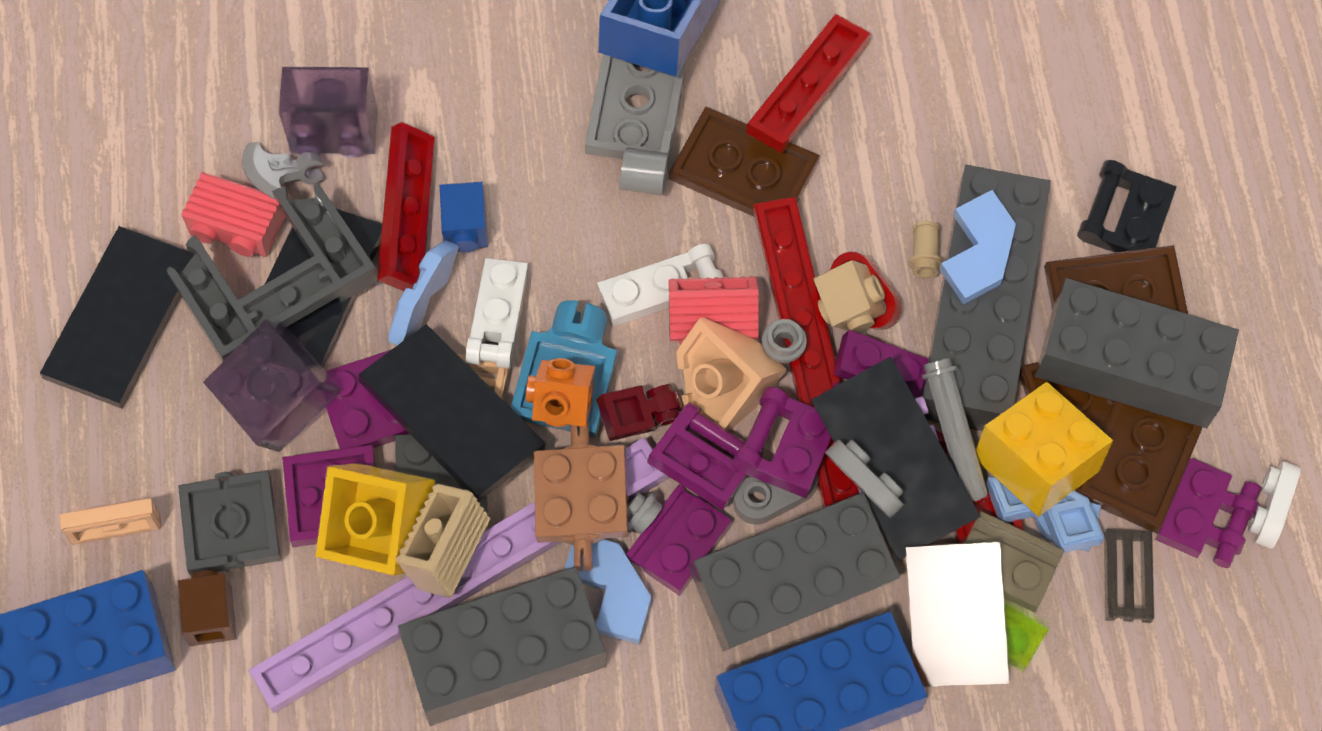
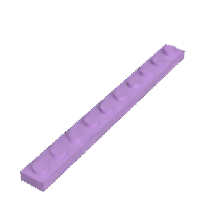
(374, 622)

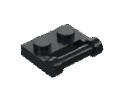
(1141, 214)

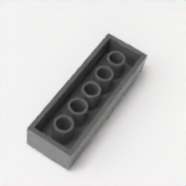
(990, 331)

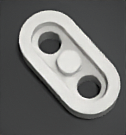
(1270, 519)

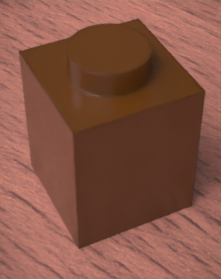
(206, 608)

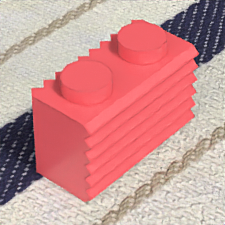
(232, 215)
(722, 300)

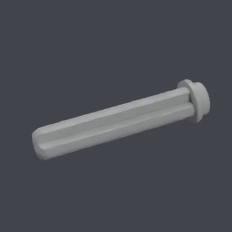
(955, 426)

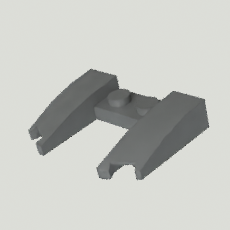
(335, 270)

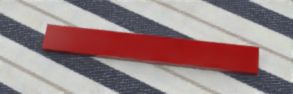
(797, 300)

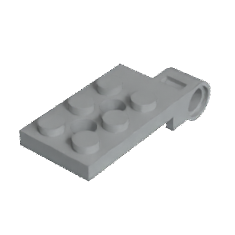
(634, 134)

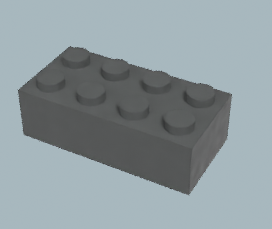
(1137, 353)
(793, 571)
(502, 646)

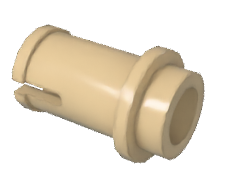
(926, 256)

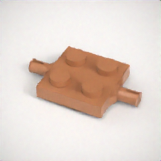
(581, 495)

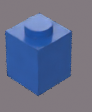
(464, 215)

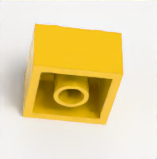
(1042, 448)
(369, 515)

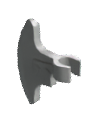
(272, 170)

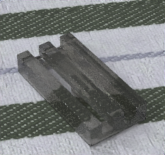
(1128, 611)

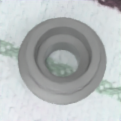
(784, 329)
(642, 511)

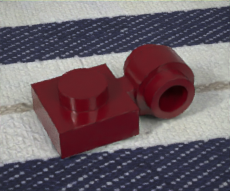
(631, 414)

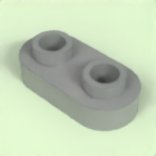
(880, 490)
(775, 503)

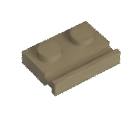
(1026, 560)

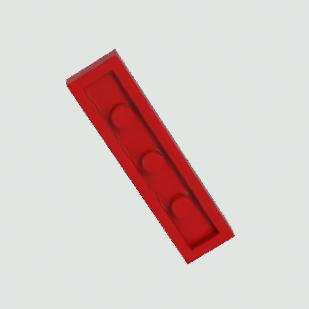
(808, 83)
(405, 206)

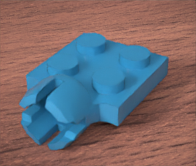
(573, 342)

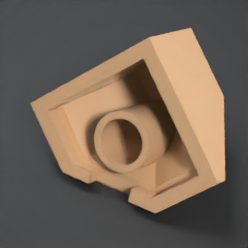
(724, 372)

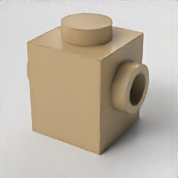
(850, 297)

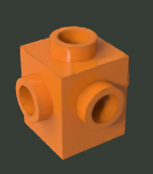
(561, 392)

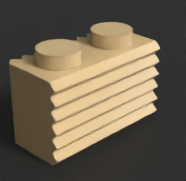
(443, 540)

